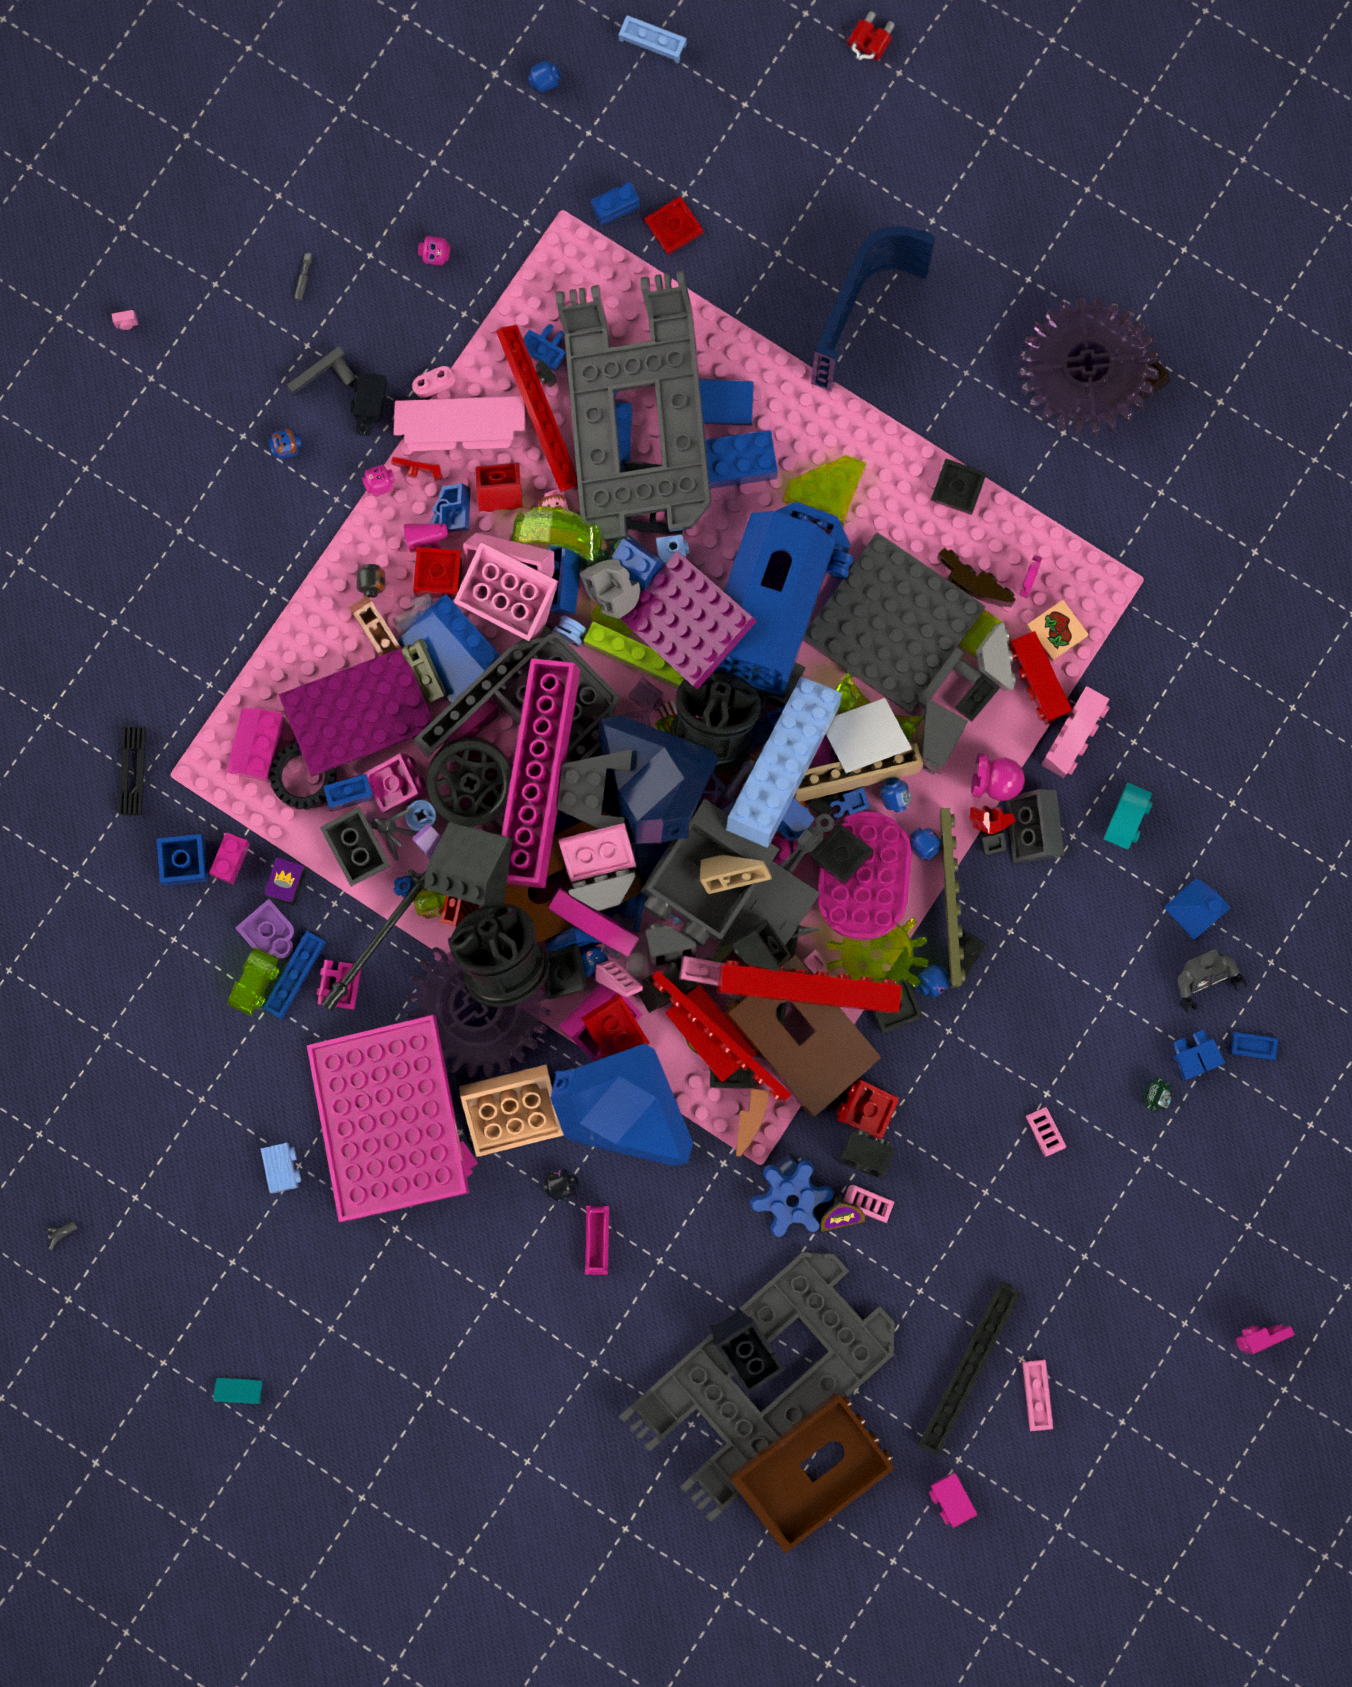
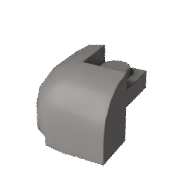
(611, 587)

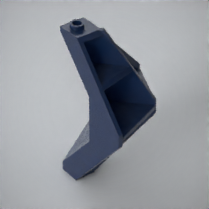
(662, 782)

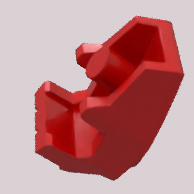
(990, 820)

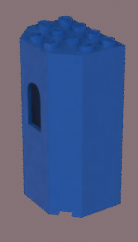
(773, 643)

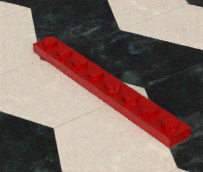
(538, 407)
(713, 1030)

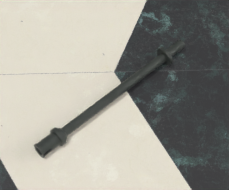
(340, 988)

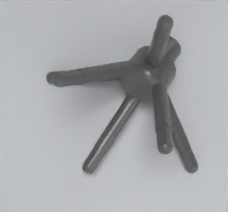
(388, 827)

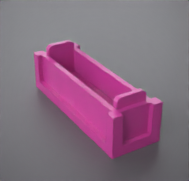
(597, 1240)

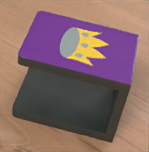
(285, 881)

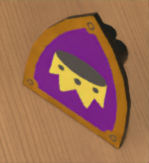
(841, 1215)

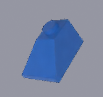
(1196, 908)

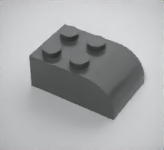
(355, 846)

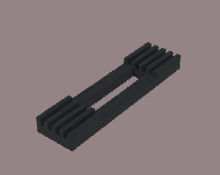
(132, 739)

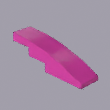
(593, 922)

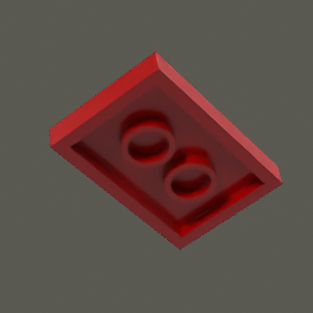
(614, 1027)

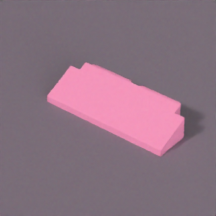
(474, 421)

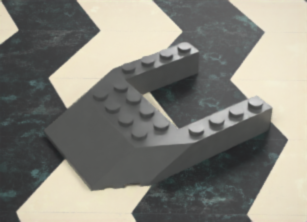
(506, 684)

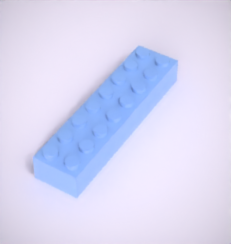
(783, 762)

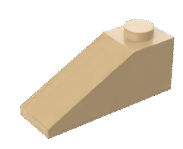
(730, 872)

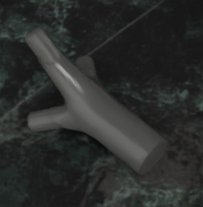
(58, 1233)

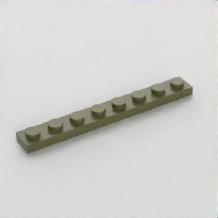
(953, 908)

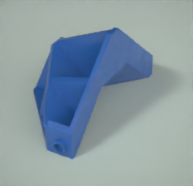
(623, 1107)

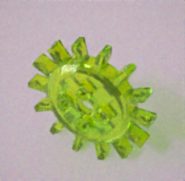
(899, 956)

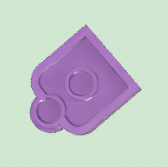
(268, 930)

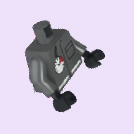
(1205, 972)

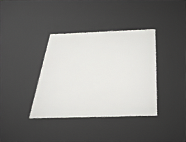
(866, 735)

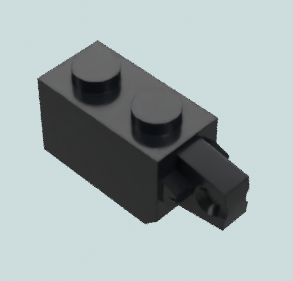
(369, 401)

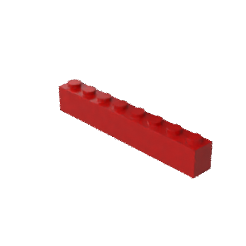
(809, 988)

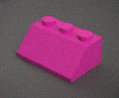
(255, 743)
(575, 1027)

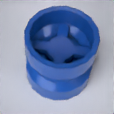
(840, 564)

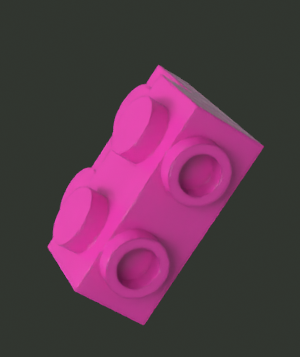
(395, 782)
(1258, 1338)

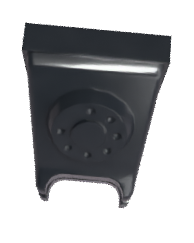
(746, 1351)

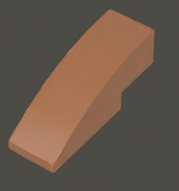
(751, 1120)

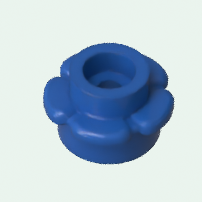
(398, 885)

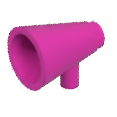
(424, 535)

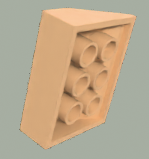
(510, 1110)

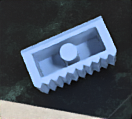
(280, 1167)

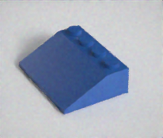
(453, 645)

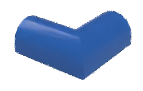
(570, 937)

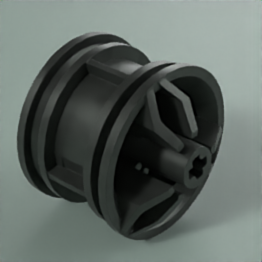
(719, 701)
(490, 940)

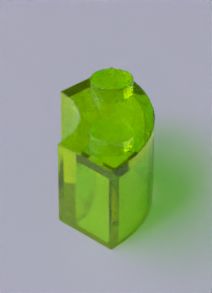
(257, 973)

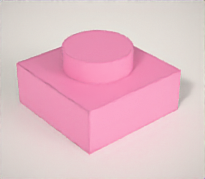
(125, 320)

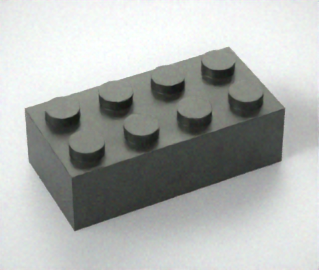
(867, 1154)

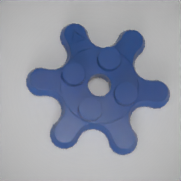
(784, 1186)

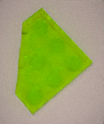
(828, 486)

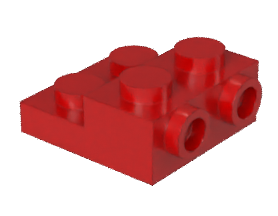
(867, 1108)

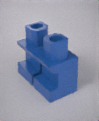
(1198, 1059)

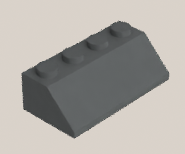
(667, 945)

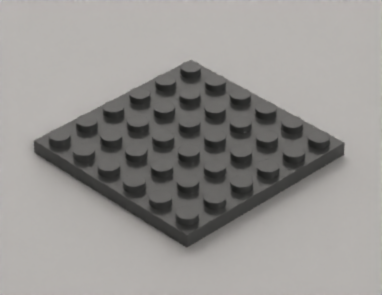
(893, 622)

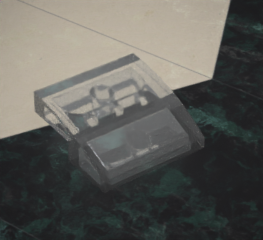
(419, 607)

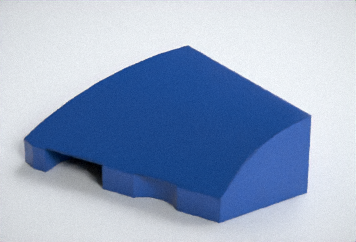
(453, 508)

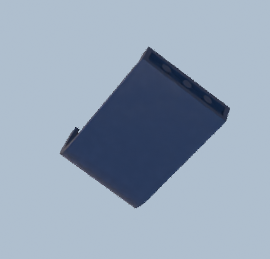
(885, 249)

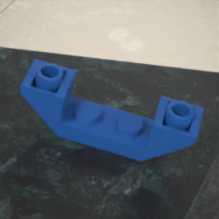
(821, 519)

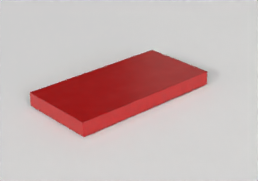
(708, 1049)

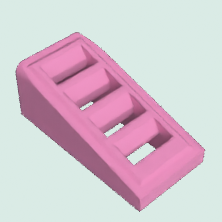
(616, 978)
(1042, 1143)
(851, 1193)

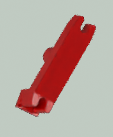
(414, 467)

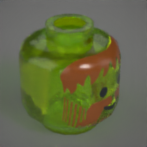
(429, 903)

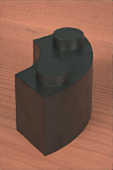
(653, 998)

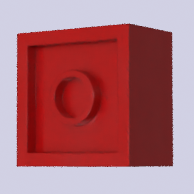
(437, 572)

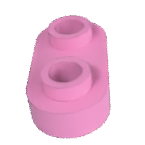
(432, 382)

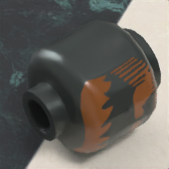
(371, 580)

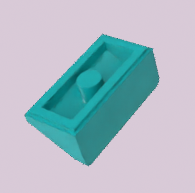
(238, 1390)

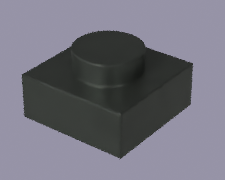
(545, 374)
(993, 842)

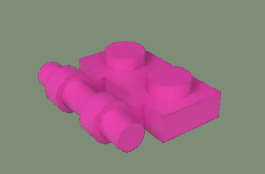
(326, 972)

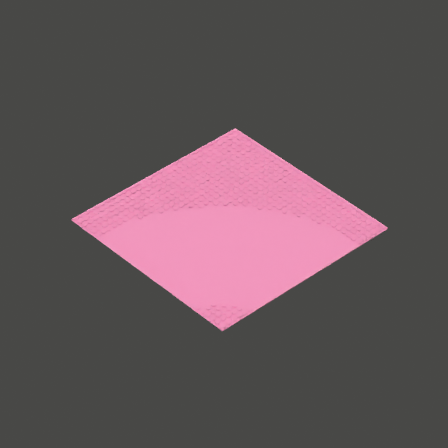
(808, 430)

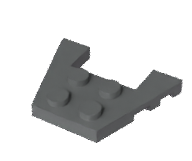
(584, 784)

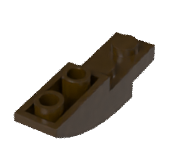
(980, 587)

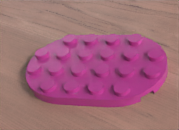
(878, 892)

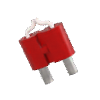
(869, 39)

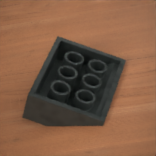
(470, 865)

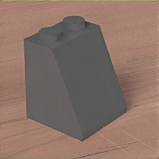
(939, 736)

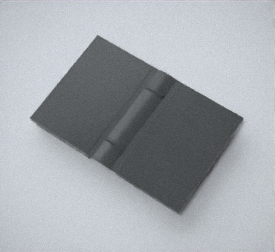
(779, 900)

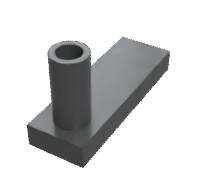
(332, 359)
(953, 662)

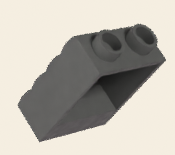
(676, 884)

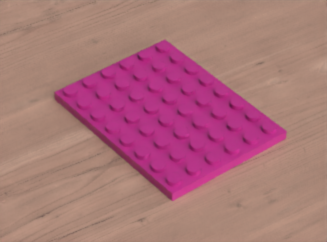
(387, 1119)

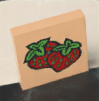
(1058, 630)

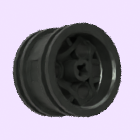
(457, 780)

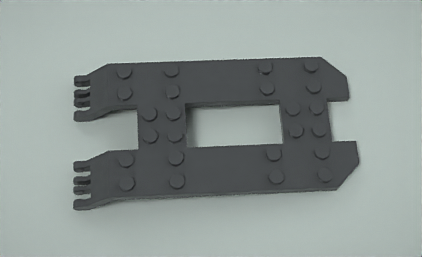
(598, 372)
(705, 1381)

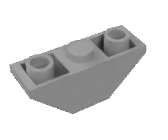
(995, 658)
(604, 891)

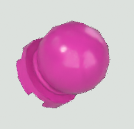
(999, 778)

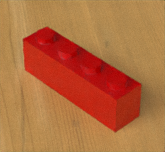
(1040, 678)

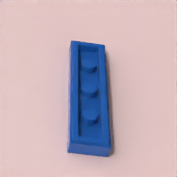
(294, 975)

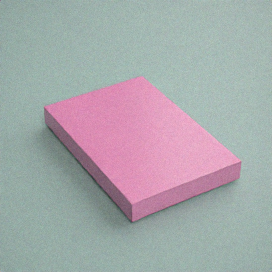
(597, 852)

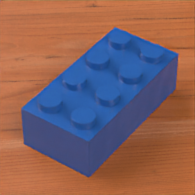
(741, 459)

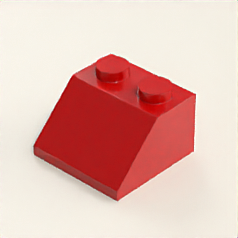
(499, 487)

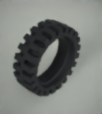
(276, 781)

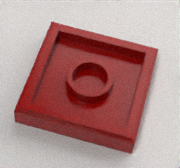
(673, 225)

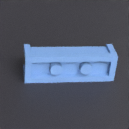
(652, 38)

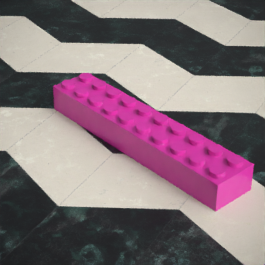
(538, 768)

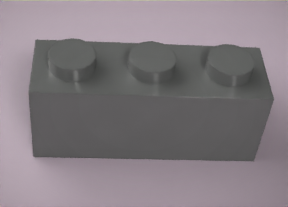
(1037, 826)

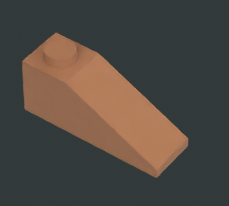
(374, 626)

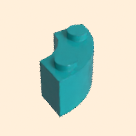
(1128, 816)

